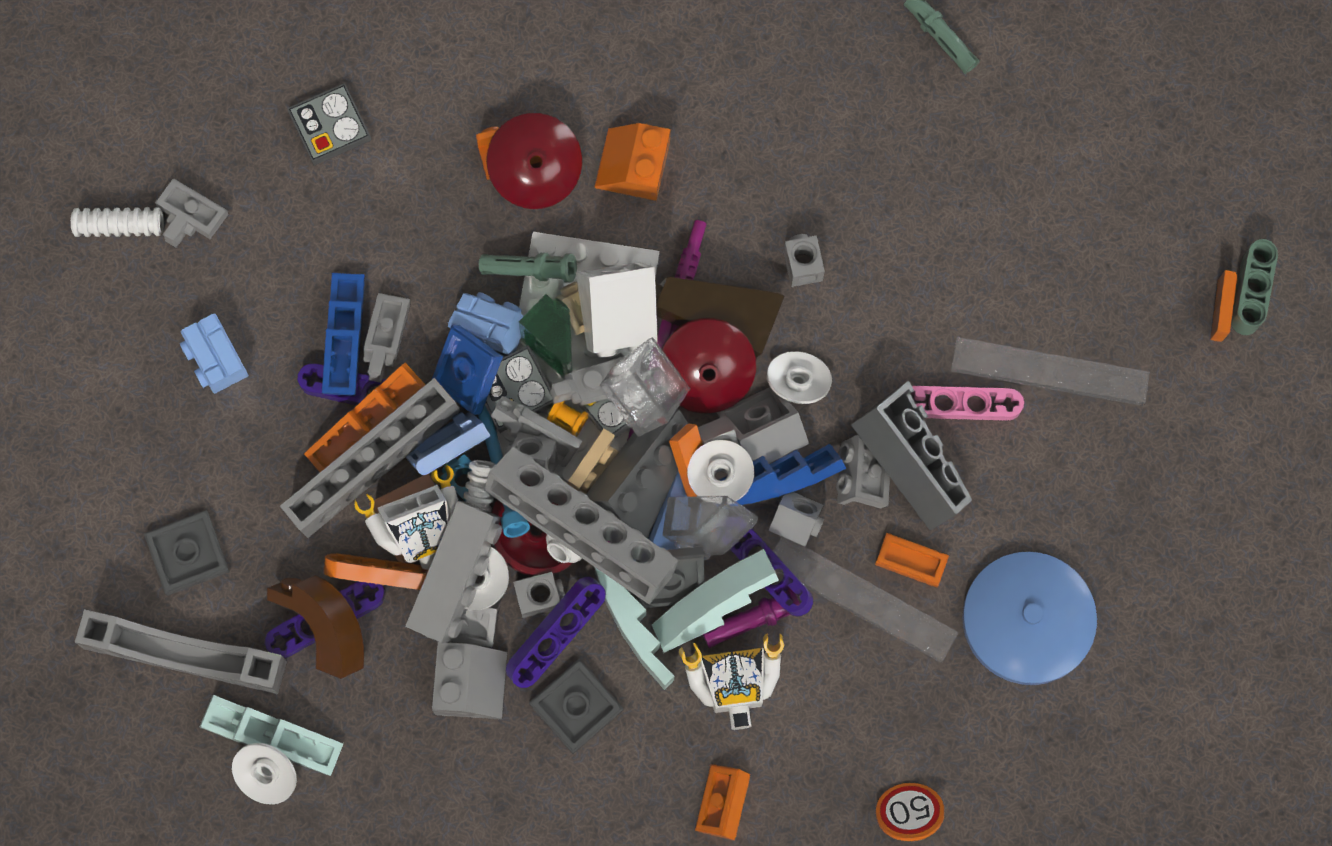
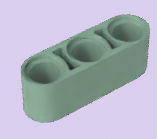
(1262, 275)

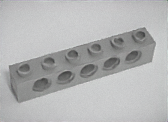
(370, 458)
(587, 540)

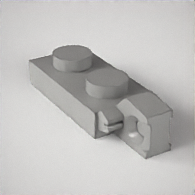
(385, 334)
(583, 384)
(523, 420)

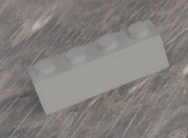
(454, 572)

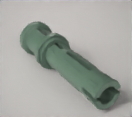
(541, 266)

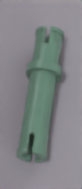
(932, 22)

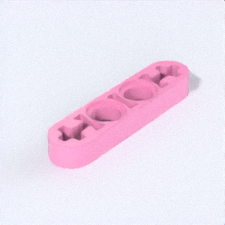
(959, 399)

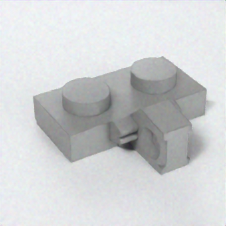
(188, 213)

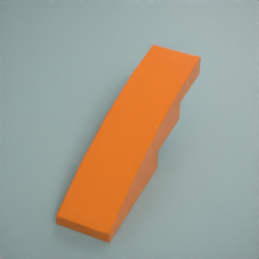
(365, 416)

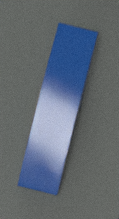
(343, 334)
(791, 474)

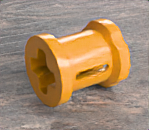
(567, 418)

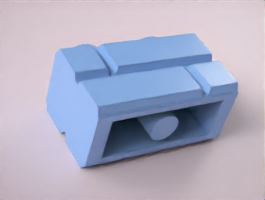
(489, 321)
(214, 354)

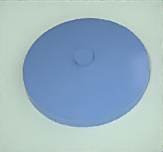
(1029, 618)

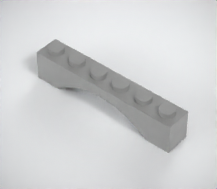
(180, 653)

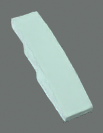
(718, 596)
(627, 615)
(252, 726)

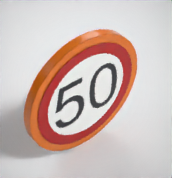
(910, 812)

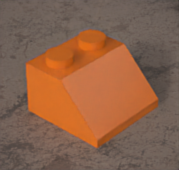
(634, 160)

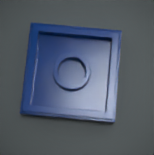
(467, 369)

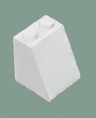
(618, 307)

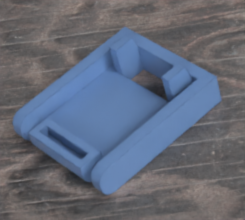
(448, 443)

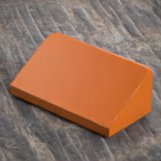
(722, 802)

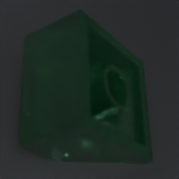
(549, 333)

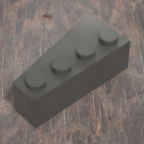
(913, 457)
(639, 477)

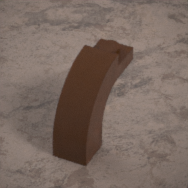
(330, 619)

